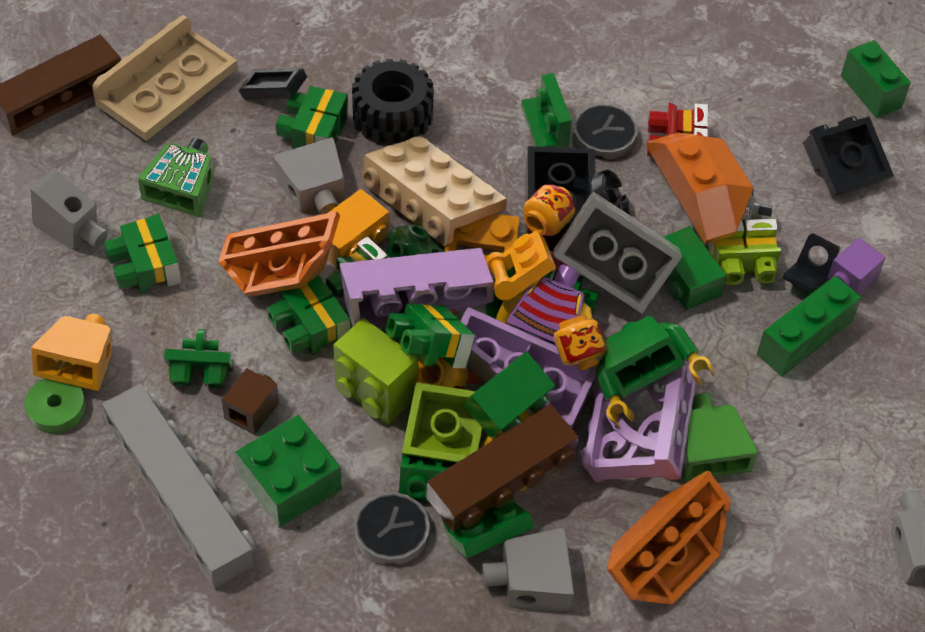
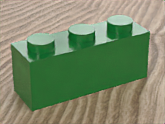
(808, 325)

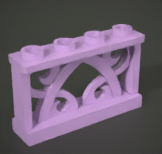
(665, 445)

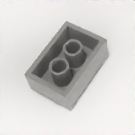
(617, 252)

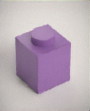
(857, 265)

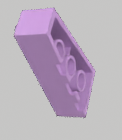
(389, 284)
(500, 344)

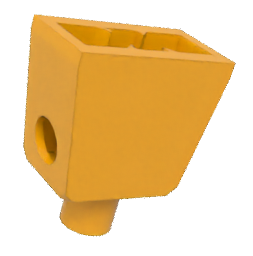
(74, 352)

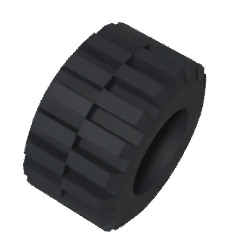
(392, 120)

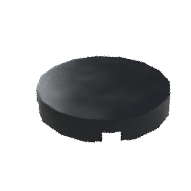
(606, 185)

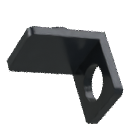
(808, 274)

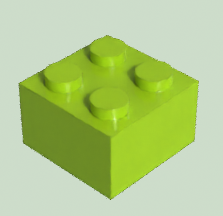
(374, 371)

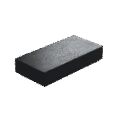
(273, 83)

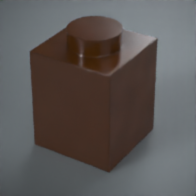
(250, 400)

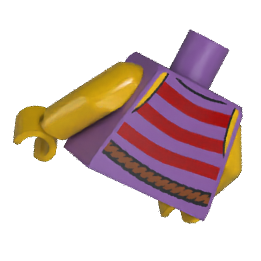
(545, 305)

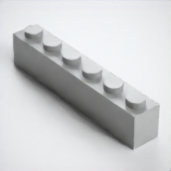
(179, 486)

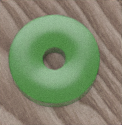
(57, 418)

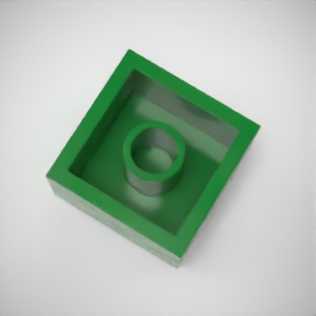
(288, 470)

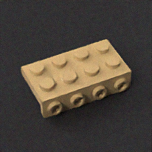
(162, 78)
(429, 187)

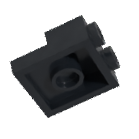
(848, 155)

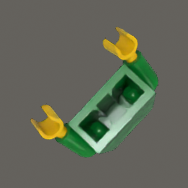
(641, 356)

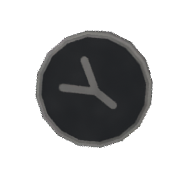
(606, 130)
(391, 528)

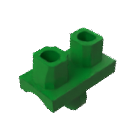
(214, 363)

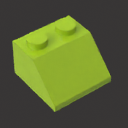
(441, 425)

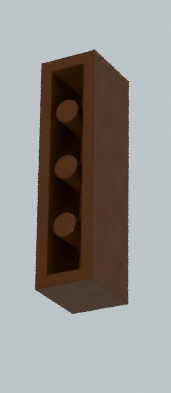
(54, 84)
(502, 468)

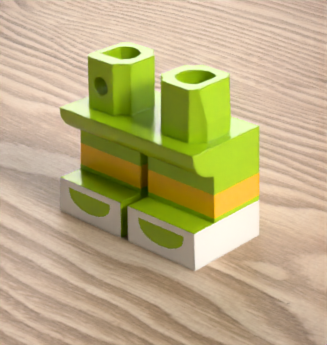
(748, 251)

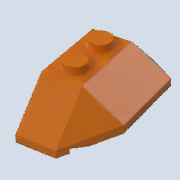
(704, 181)
(279, 254)
(672, 542)

